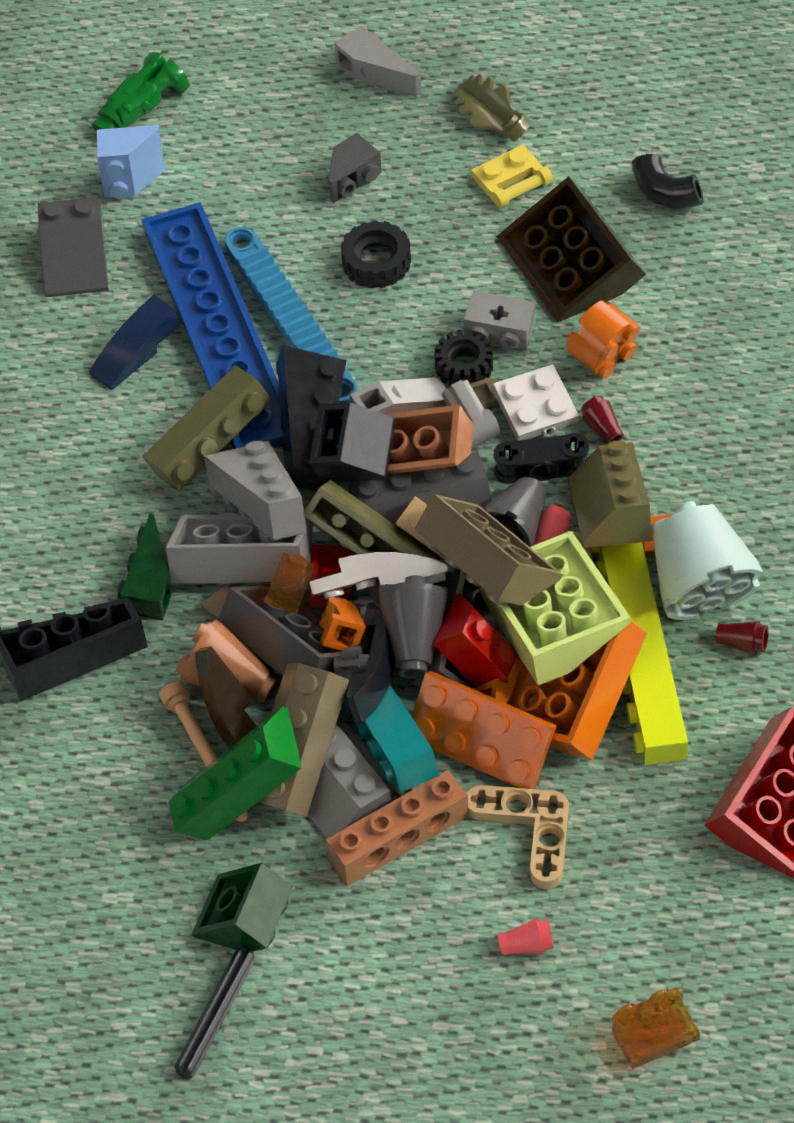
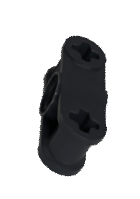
(540, 457)

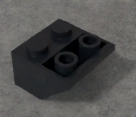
(351, 443)

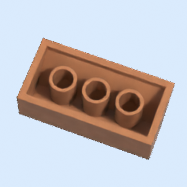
(430, 439)

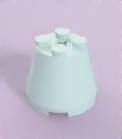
(701, 562)

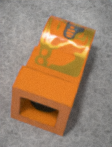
(341, 624)

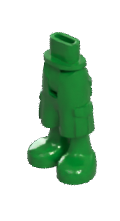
(139, 95)

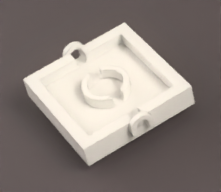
(535, 403)

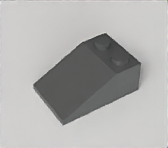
(73, 246)

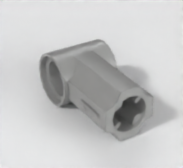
(484, 422)

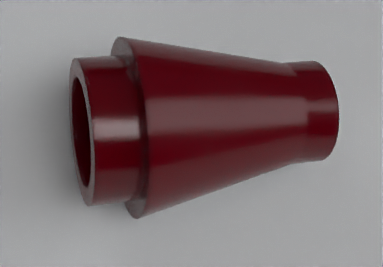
(602, 419)
(744, 636)

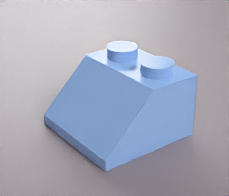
(129, 159)

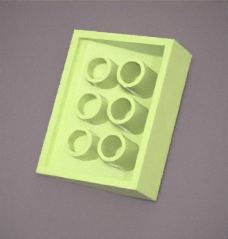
(567, 619)

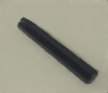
(214, 1013)

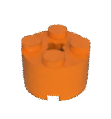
(603, 338)

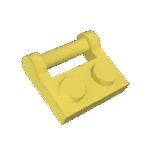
(509, 169)

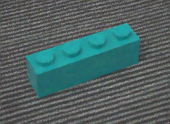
(396, 742)

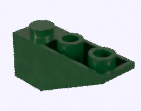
(148, 575)

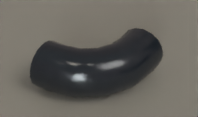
(662, 187)

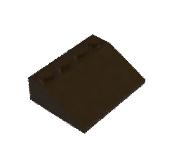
(570, 252)

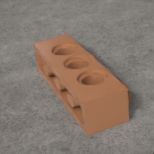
(397, 827)

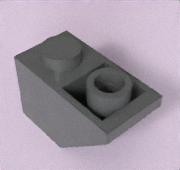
(352, 166)

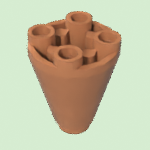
(243, 664)

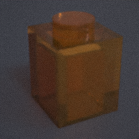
(290, 582)

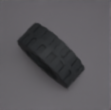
(376, 234)

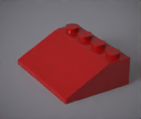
(759, 802)

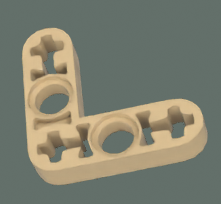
(543, 823)

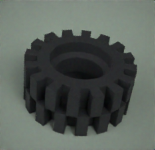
(463, 345)

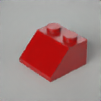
(474, 644)

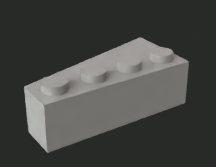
(259, 488)

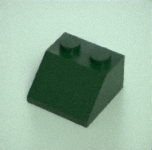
(243, 908)

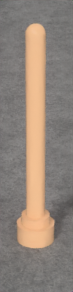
(176, 698)

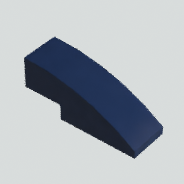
(135, 342)

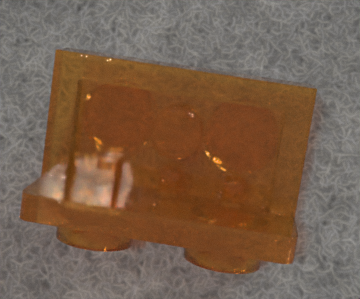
(654, 1027)

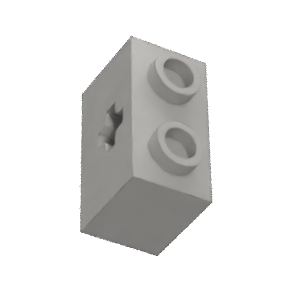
(501, 319)

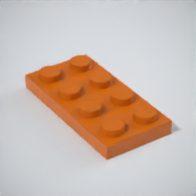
(482, 731)

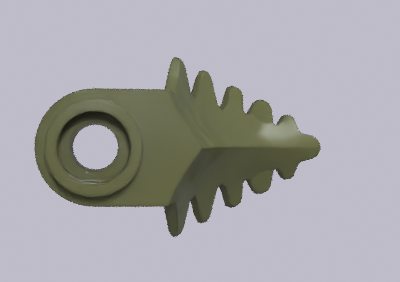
(489, 107)

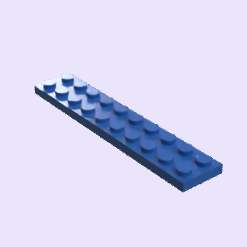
(213, 310)

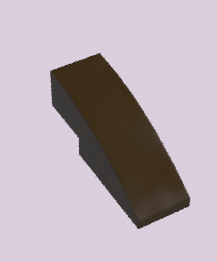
(223, 696)

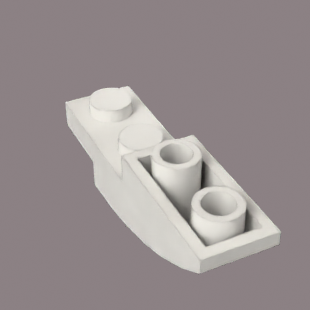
(386, 566)

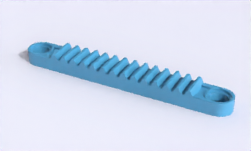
(280, 299)

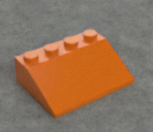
(584, 698)

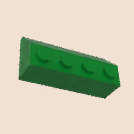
(237, 778)

